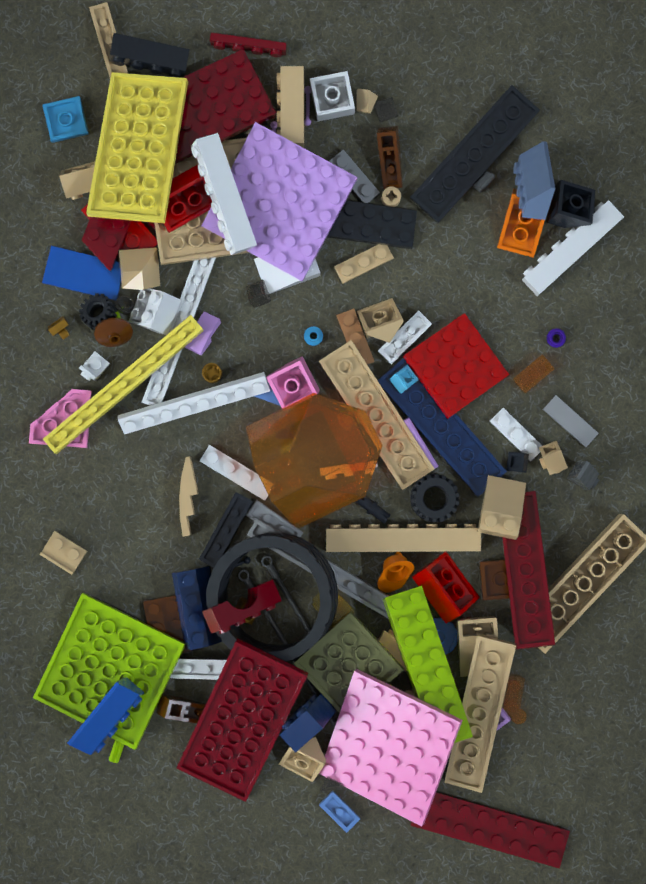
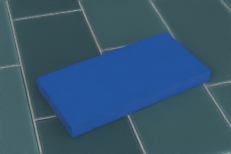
(81, 273)

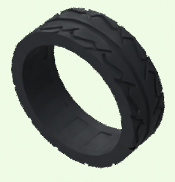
(311, 557)

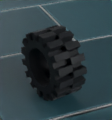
(93, 304)

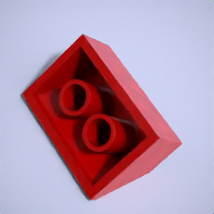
(186, 199)
(446, 587)

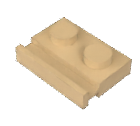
(63, 552)

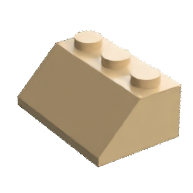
(77, 180)

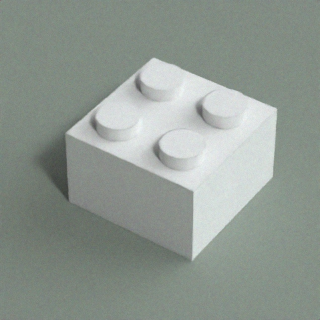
(332, 96)

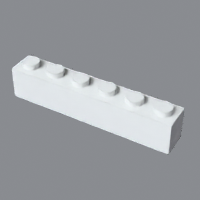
(224, 194)
(572, 248)

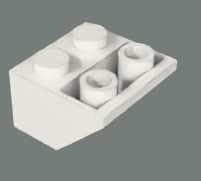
(154, 310)

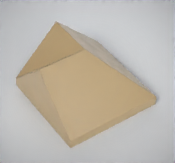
(139, 268)
(381, 320)
(306, 761)

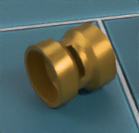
(212, 373)

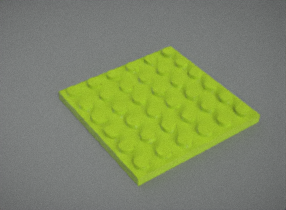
(96, 653)

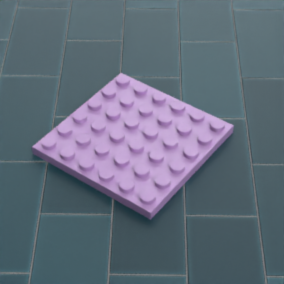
(287, 199)

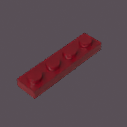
(256, 46)

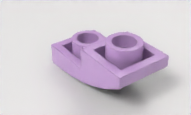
(202, 341)

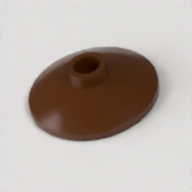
(113, 332)

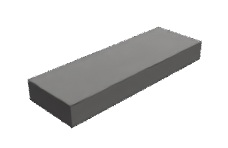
(570, 421)
(267, 515)

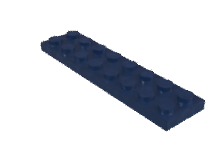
(448, 436)

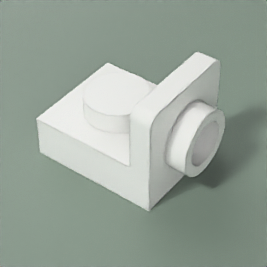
(94, 367)

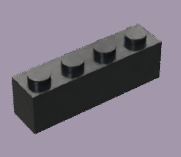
(148, 55)

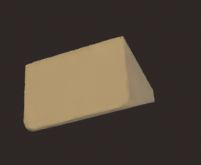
(365, 100)

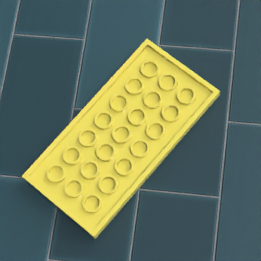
(137, 147)

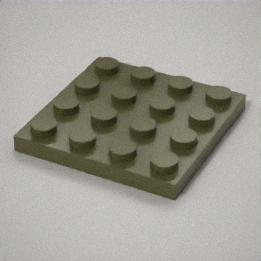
(340, 653)

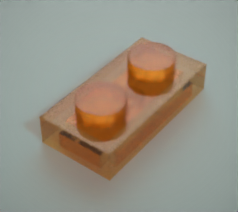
(533, 374)

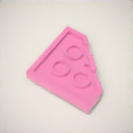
(57, 414)

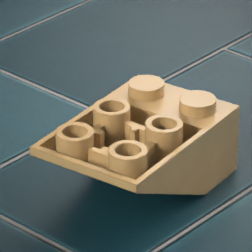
(467, 635)

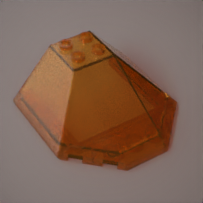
(314, 456)

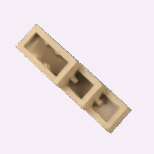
(187, 490)

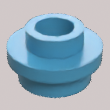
(313, 342)

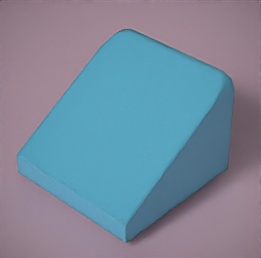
(403, 379)

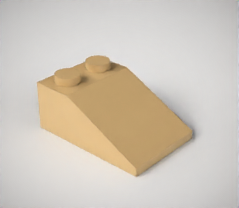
(502, 507)

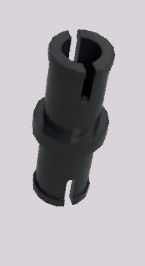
(374, 509)

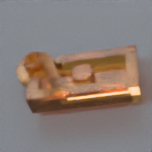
(513, 699)

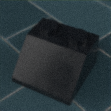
(571, 205)

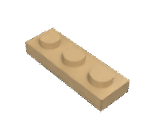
(363, 262)

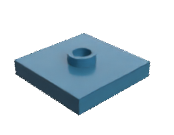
(65, 119)

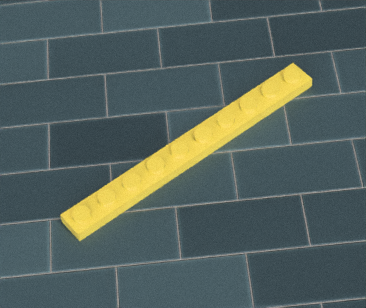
(123, 384)

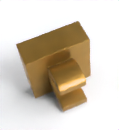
(59, 327)

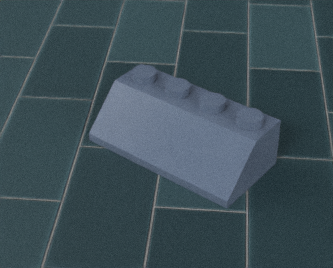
(534, 182)

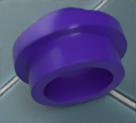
(562, 338)

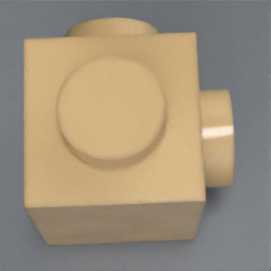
(552, 458)

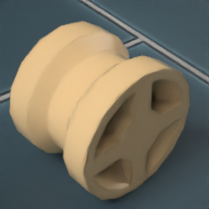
(391, 201)

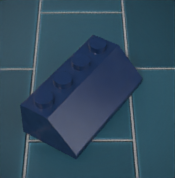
(191, 600)

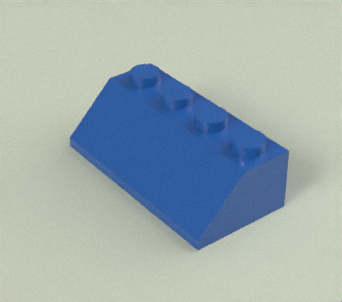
(106, 717)

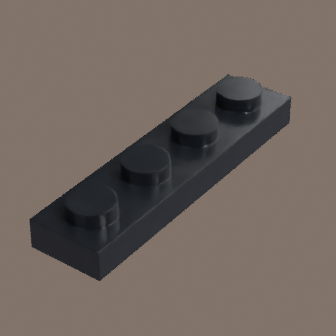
(226, 529)

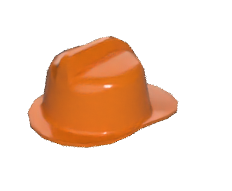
(395, 573)

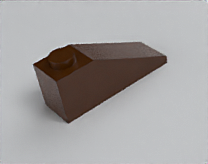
(390, 156)
(180, 709)

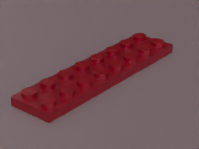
(529, 581)
(496, 829)

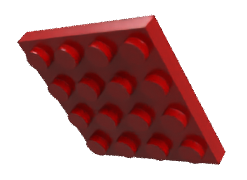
(455, 365)

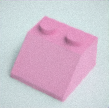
(292, 382)

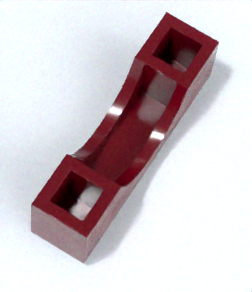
(224, 615)

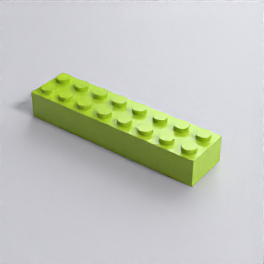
(424, 654)

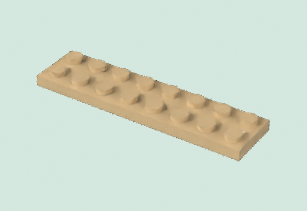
(362, 390)
(482, 707)

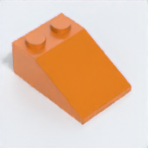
(519, 233)

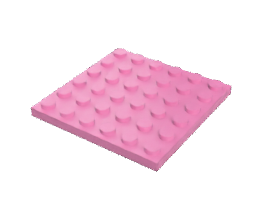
(390, 747)

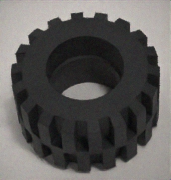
(446, 510)

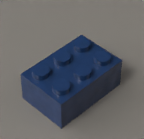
(307, 721)

